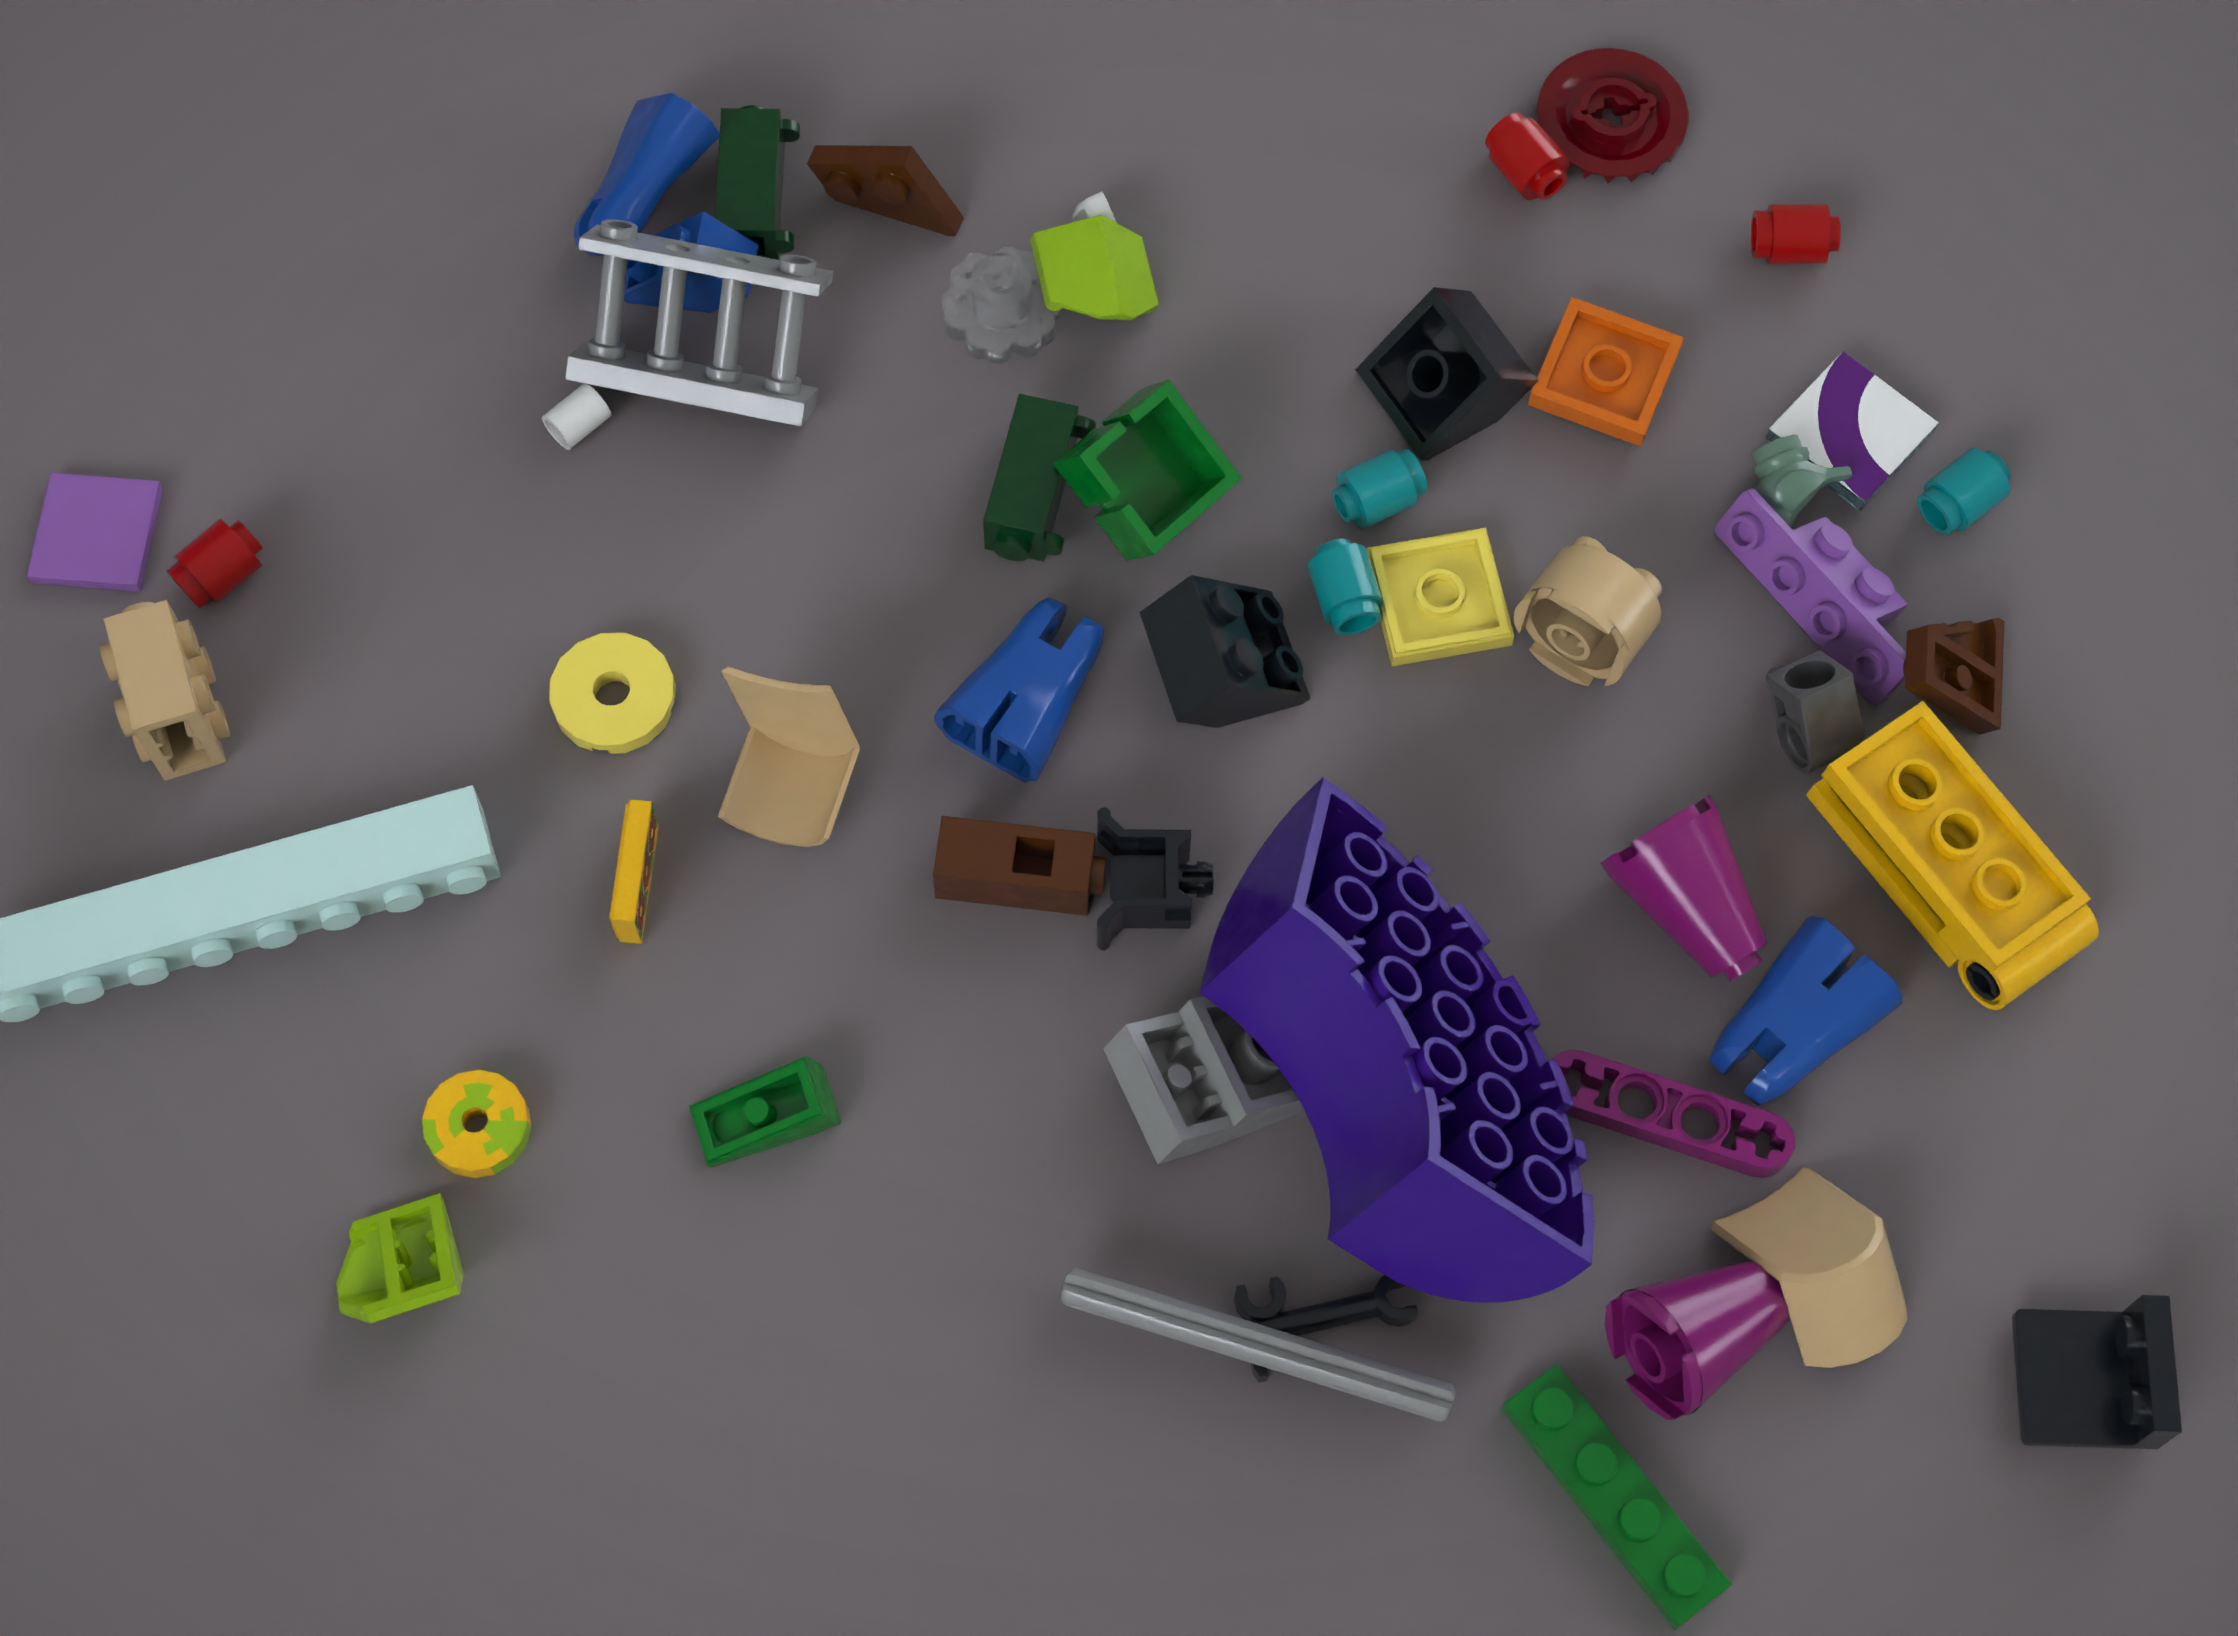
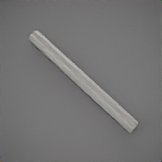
(1258, 1344)

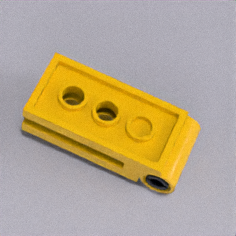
(1956, 857)

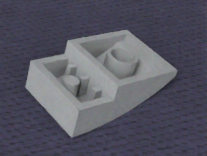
(1197, 1080)

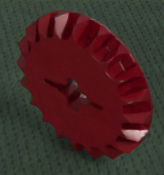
(1634, 88)

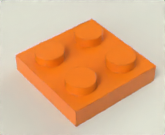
(1605, 371)

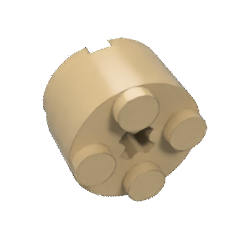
(1589, 613)

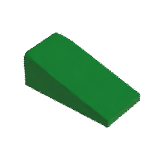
(765, 1112)

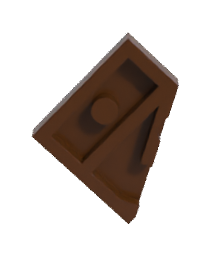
(887, 183)
(1959, 670)

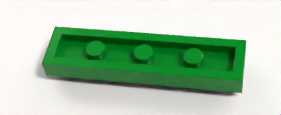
(1616, 1496)

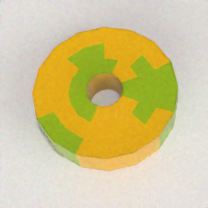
(483, 1151)

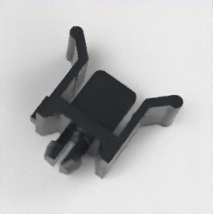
(1149, 879)

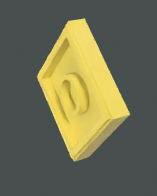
(1440, 597)

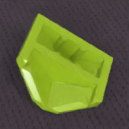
(1094, 269)
(399, 1261)

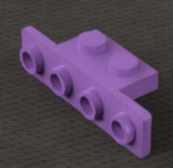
(1823, 588)

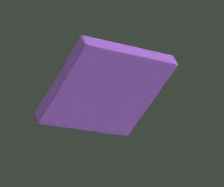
(95, 532)

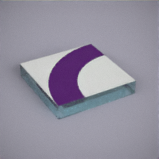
(1855, 423)

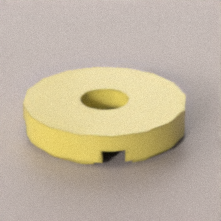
(606, 660)

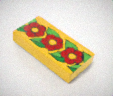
(634, 871)

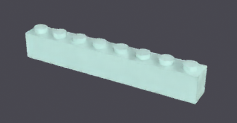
(243, 902)

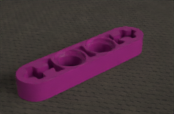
(1670, 1102)

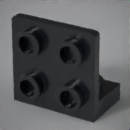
(2097, 1376)

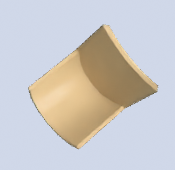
(791, 760)
(1829, 1266)

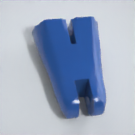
(654, 150)
(1022, 692)
(1805, 1010)

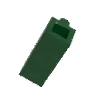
(752, 175)
(1027, 483)

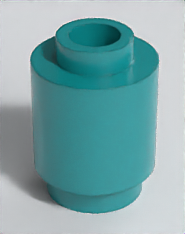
(1379, 487)
(1964, 491)
(1345, 587)

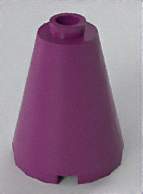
(1693, 889)
(1693, 1333)

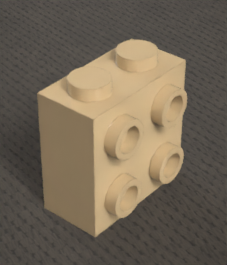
(164, 689)

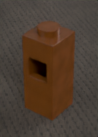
(1017, 866)

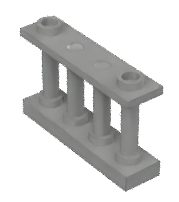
(663, 370)

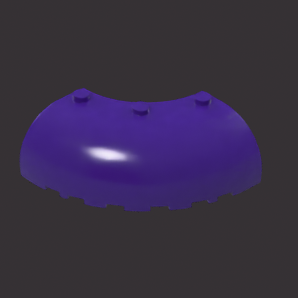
(1407, 1060)

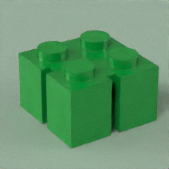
(1148, 470)

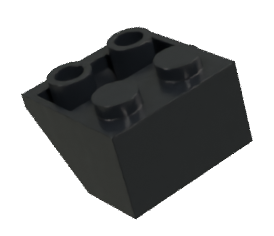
(1223, 652)

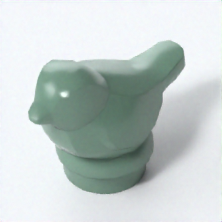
(1789, 478)

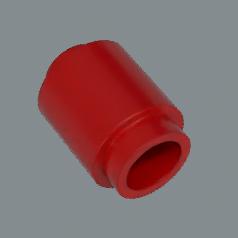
(1527, 157)
(1794, 234)
(216, 562)

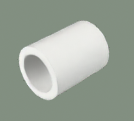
(576, 416)

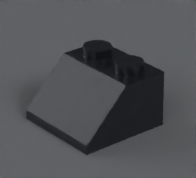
(1445, 372)

